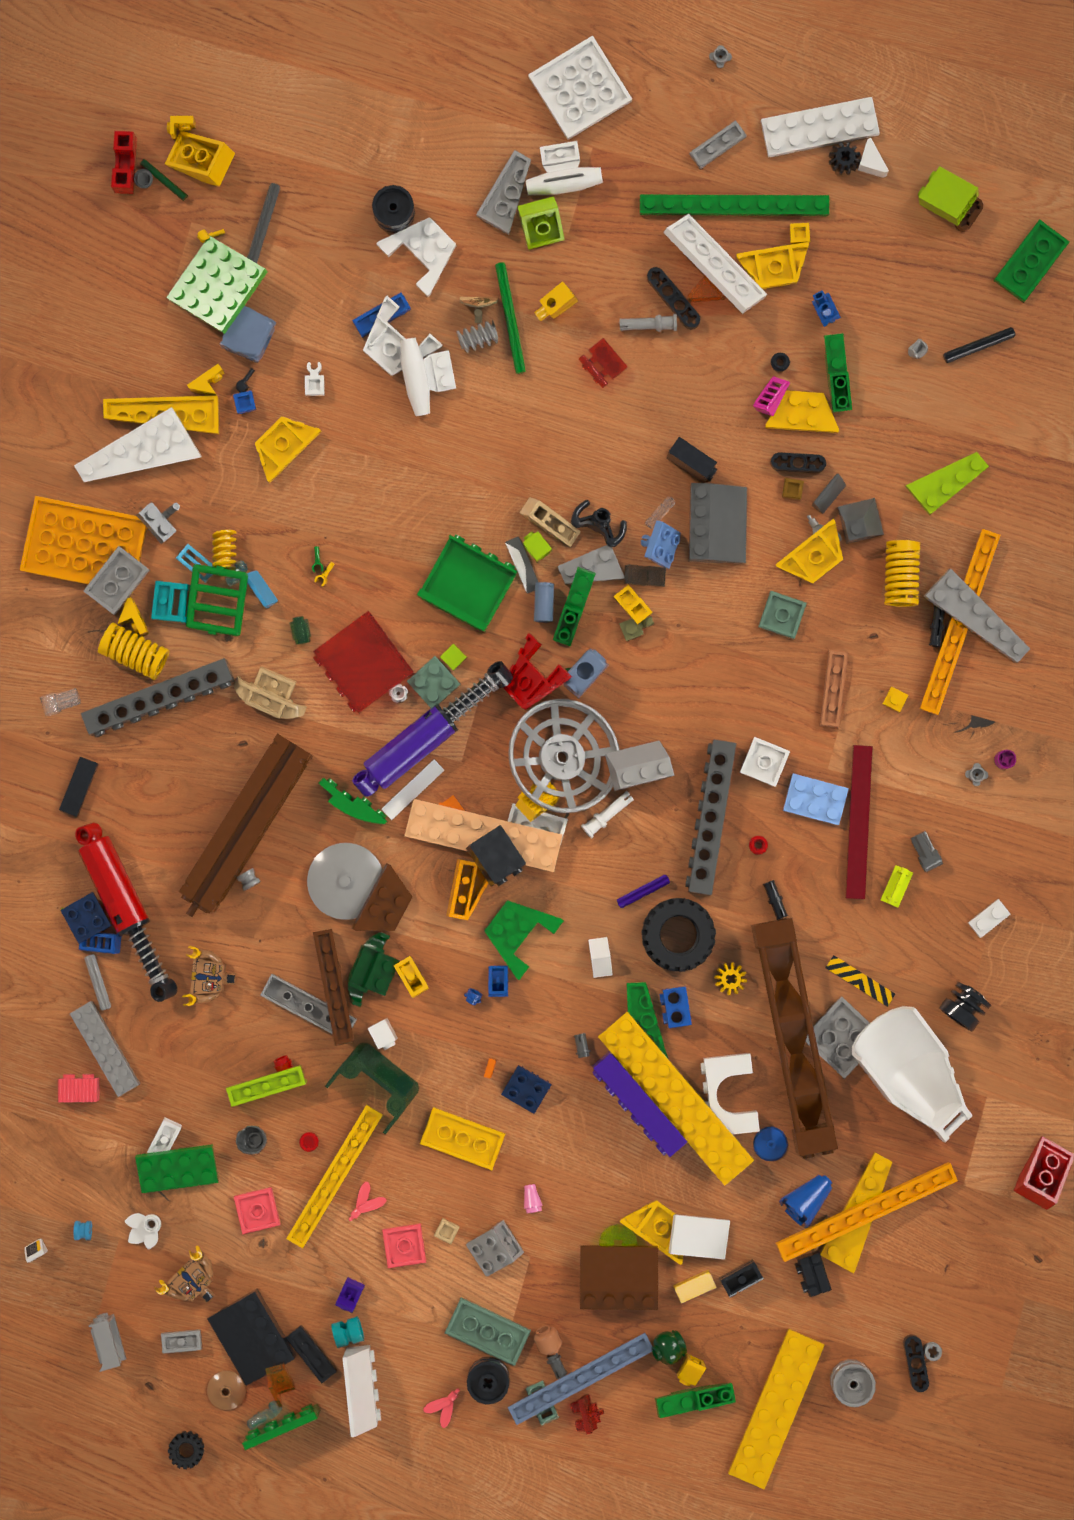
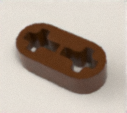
(972, 216)

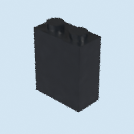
(692, 460)
(496, 856)

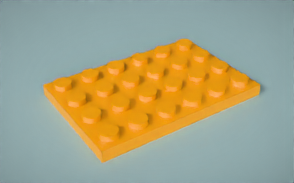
(77, 539)

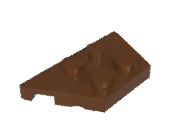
(385, 903)

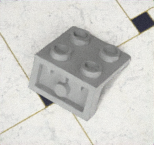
(495, 1248)

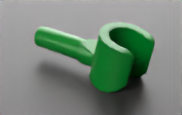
(317, 559)

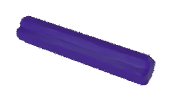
(643, 891)

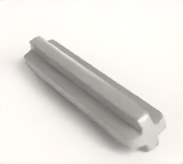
(97, 982)

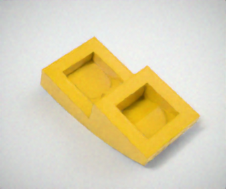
(632, 604)

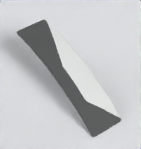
(522, 564)

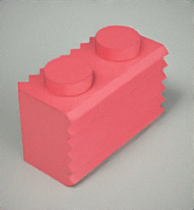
(78, 1089)

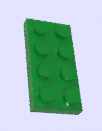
(177, 1168)
(275, 1428)

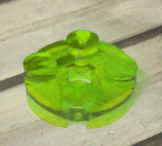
(617, 1232)

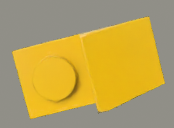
(202, 383)
(131, 612)
(411, 977)

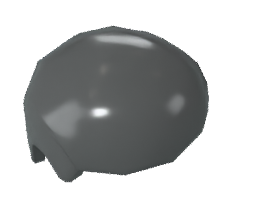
(251, 1140)

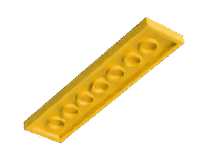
(776, 1409)

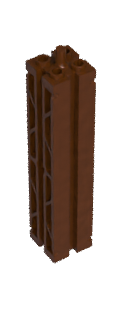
(244, 825)

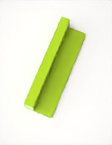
(266, 1085)

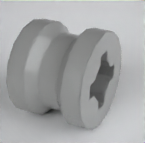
(248, 879)

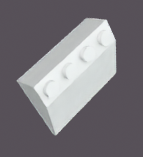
(360, 1389)

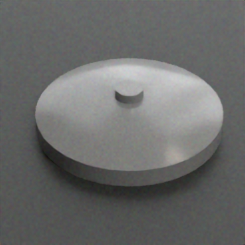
(342, 879)

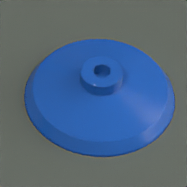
(770, 1143)

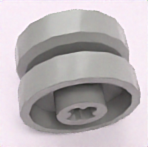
(844, 1374)

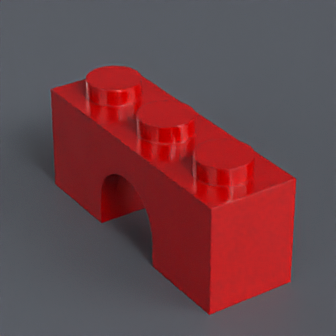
(125, 159)

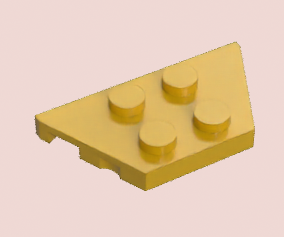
(774, 265)
(803, 413)
(283, 444)
(814, 555)
(654, 1225)

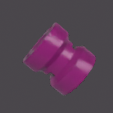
(1008, 759)

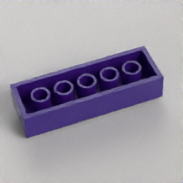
(643, 1109)

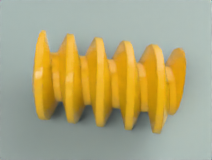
(223, 548)

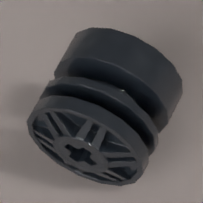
(965, 1006)

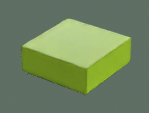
(453, 657)

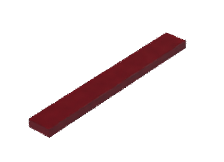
(859, 822)

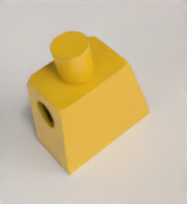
(564, 300)

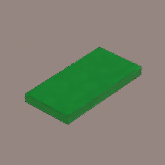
(1031, 261)

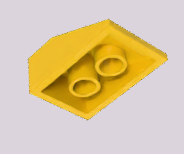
(200, 158)

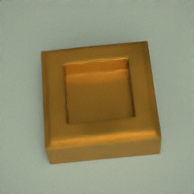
(792, 488)

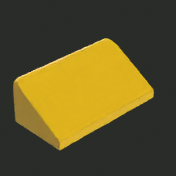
(694, 1286)

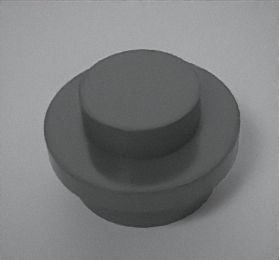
(143, 178)

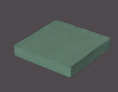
(782, 615)

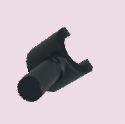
(241, 384)

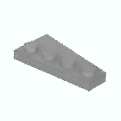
(503, 198)

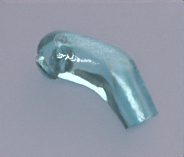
(264, 1415)

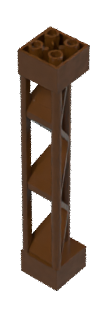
(792, 1024)

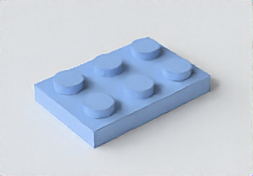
(815, 799)

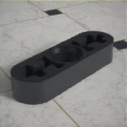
(784, 457)
(913, 1378)

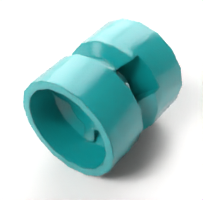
(347, 1332)

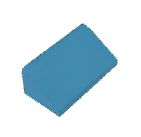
(261, 589)

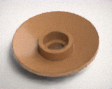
(230, 1381)

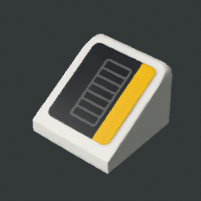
(35, 1250)

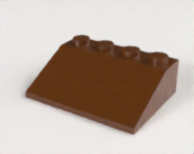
(618, 1277)

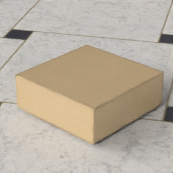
(446, 1231)

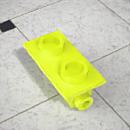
(896, 886)

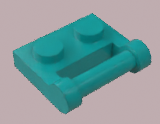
(164, 600)

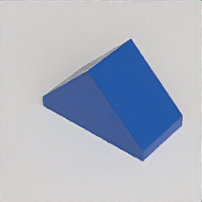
(498, 981)

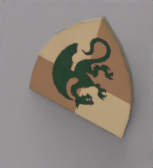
(478, 303)

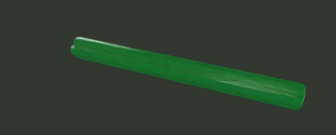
(510, 318)

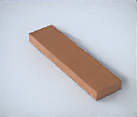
(833, 688)

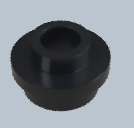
(780, 356)

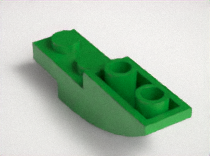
(837, 372)
(574, 606)
(358, 808)
(695, 1399)

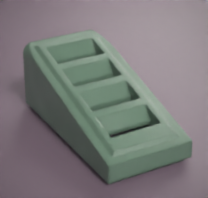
(550, 1418)

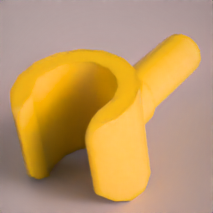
(203, 235)
(324, 575)

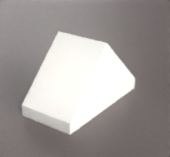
(872, 161)
(600, 957)

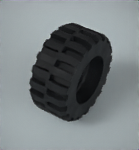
(697, 953)

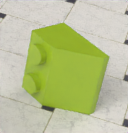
(541, 222)

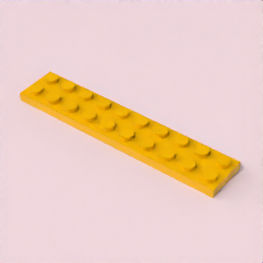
(676, 1098)

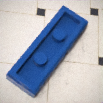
(366, 321)

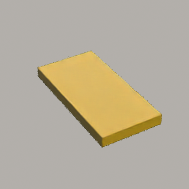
(462, 1138)

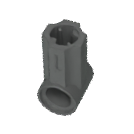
(928, 856)

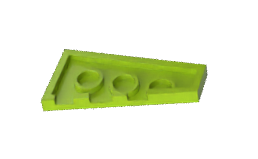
(944, 483)

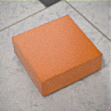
(490, 1068)

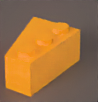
(466, 889)

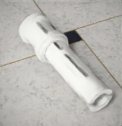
(599, 820)

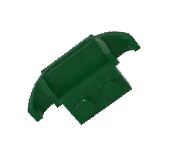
(371, 969)

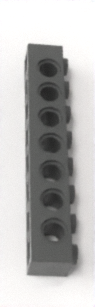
(92, 717)
(727, 750)

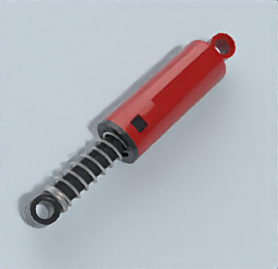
(122, 903)

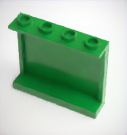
(467, 583)

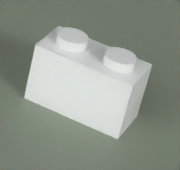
(383, 1034)

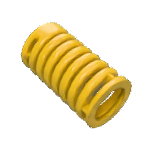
(892, 594)
(138, 647)

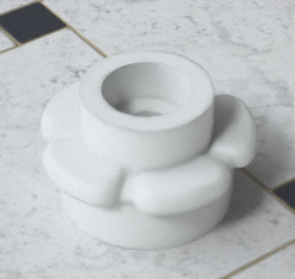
(403, 693)

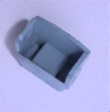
(249, 335)
(585, 672)

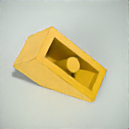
(691, 1370)

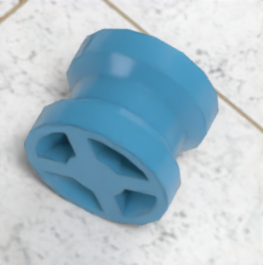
(82, 1230)

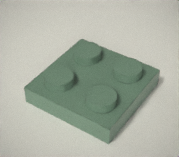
(433, 682)

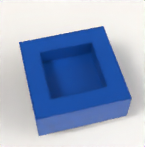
(244, 402)

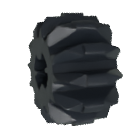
(845, 165)

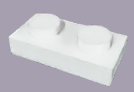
(989, 918)
(165, 1136)

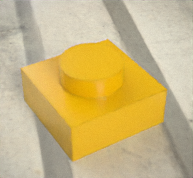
(799, 233)
(895, 699)

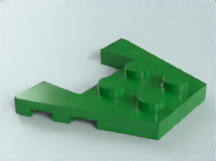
(512, 927)

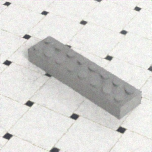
(299, 1002)
(105, 1048)

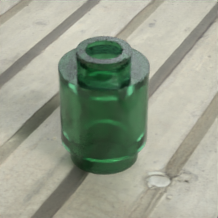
(300, 630)

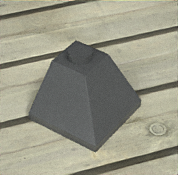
(860, 520)

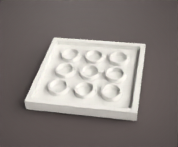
(580, 87)

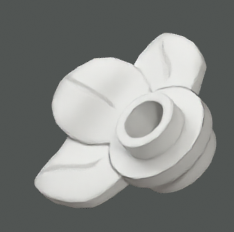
(142, 1231)

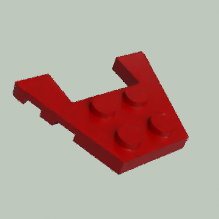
(528, 682)

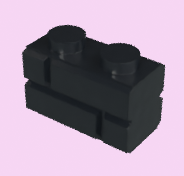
(813, 1274)
(741, 1278)

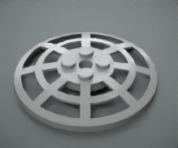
(562, 744)

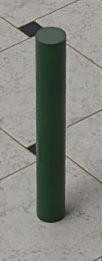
(164, 180)

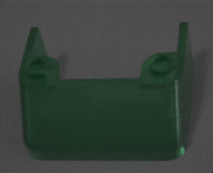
(385, 1073)

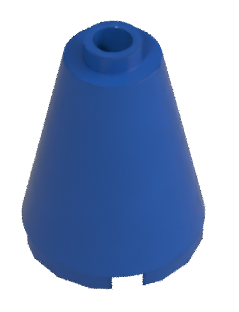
(807, 1200)

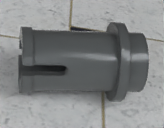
(581, 1045)
(556, 1366)

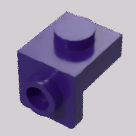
(349, 1295)

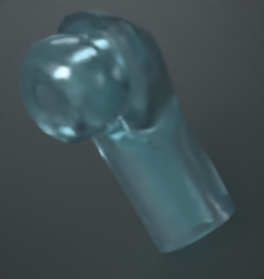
(240, 566)

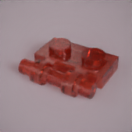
(608, 360)

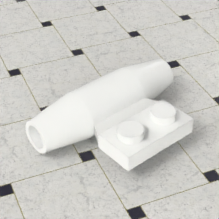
(562, 171)
(424, 374)

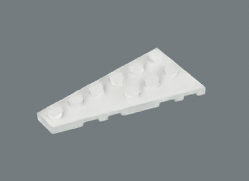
(148, 446)

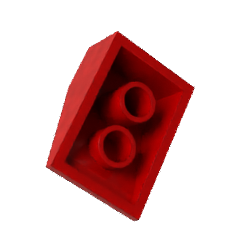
(1044, 1173)

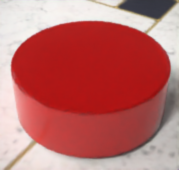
(309, 1141)

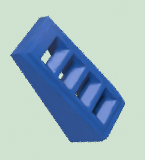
(112, 943)

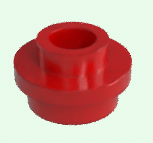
(753, 849)

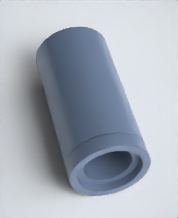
(544, 602)

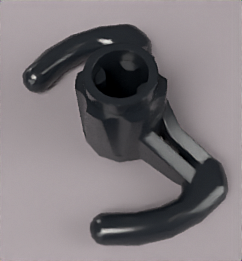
(599, 523)

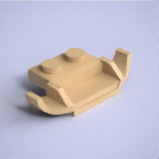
(270, 694)

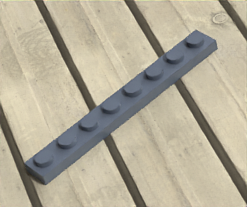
(580, 1378)

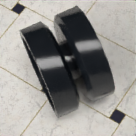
(397, 198)
(488, 1392)

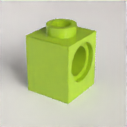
(536, 546)

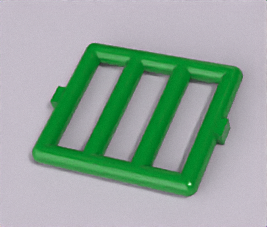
(193, 605)

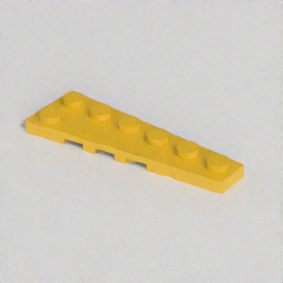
(194, 412)
(847, 1248)

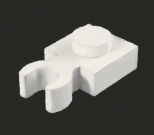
(314, 383)

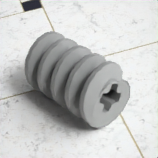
(477, 336)

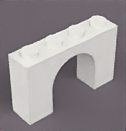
(715, 1071)

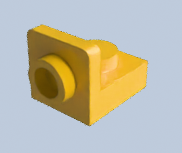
(183, 123)

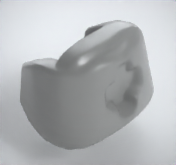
(918, 349)

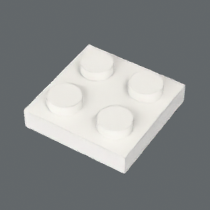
(764, 761)

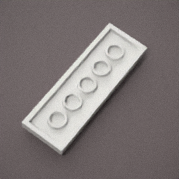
(820, 127)
(715, 263)

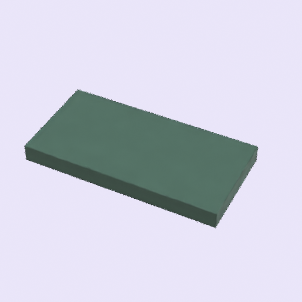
(487, 1331)

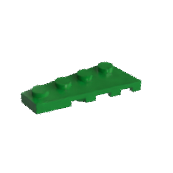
(641, 1009)

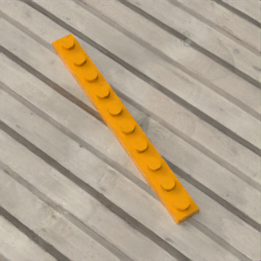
(956, 630)
(866, 1212)

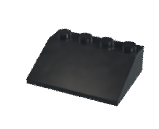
(251, 1336)

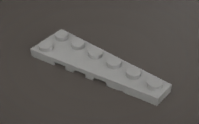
(964, 605)

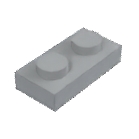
(181, 1341)

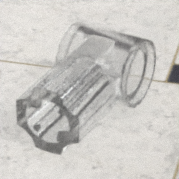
(55, 703)

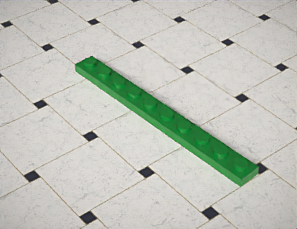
(735, 205)

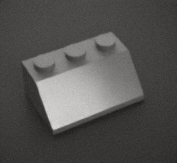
(639, 765)

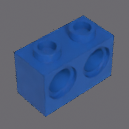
(681, 1006)

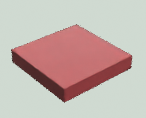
(257, 1210)
(404, 1245)

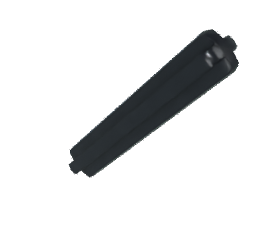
(978, 345)

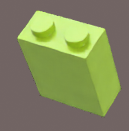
(948, 195)

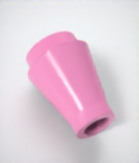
(531, 1199)

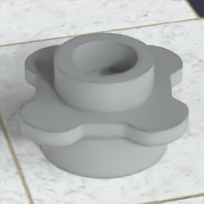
(720, 61)
(981, 774)

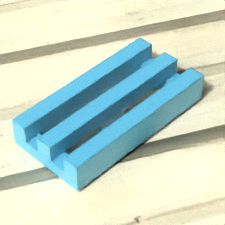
(184, 552)

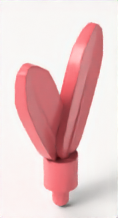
(363, 1205)
(445, 1404)

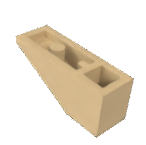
(549, 521)

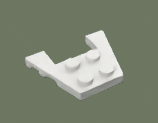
(428, 245)
(384, 341)

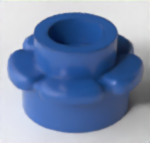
(473, 996)

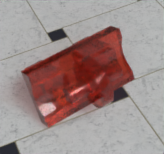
(589, 1412)

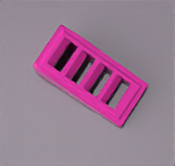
(773, 403)

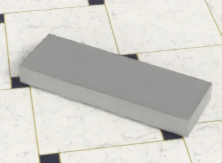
(717, 144)

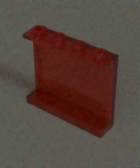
(362, 662)

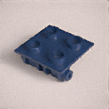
(85, 917)
(526, 1089)

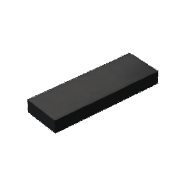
(78, 786)
(311, 1354)

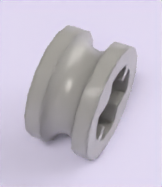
(937, 1348)

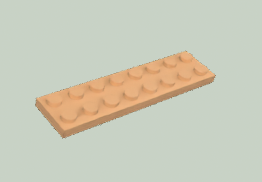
(461, 828)

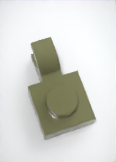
(632, 630)

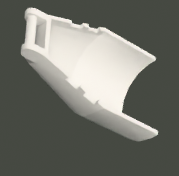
(912, 1069)

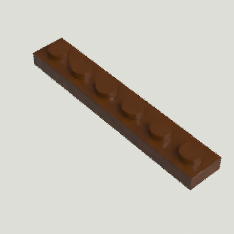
(333, 987)

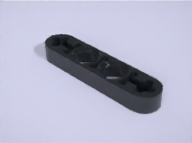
(674, 297)

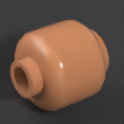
(547, 1340)

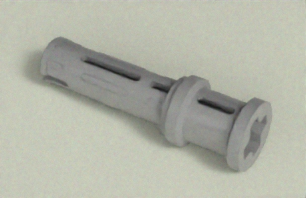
(658, 323)

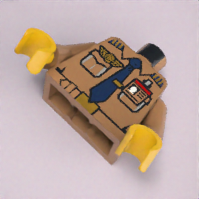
(207, 977)
(190, 1279)

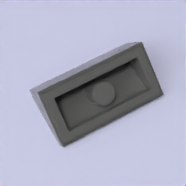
(829, 494)

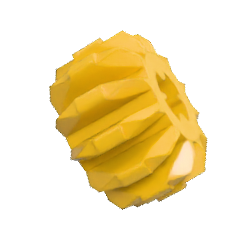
(729, 972)

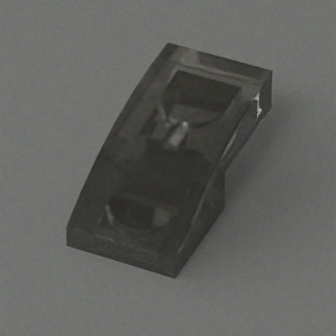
(645, 575)

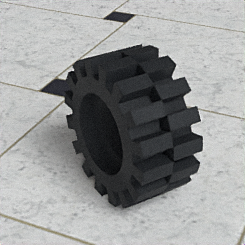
(177, 1458)

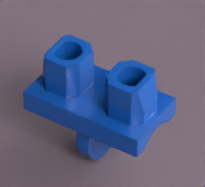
(825, 308)

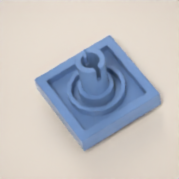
(661, 544)

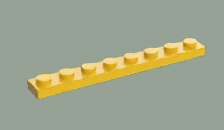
(334, 1176)

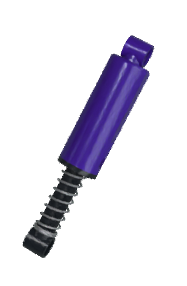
(425, 734)

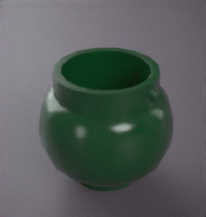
(669, 1347)

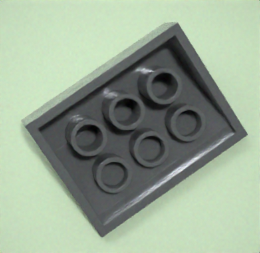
(717, 523)

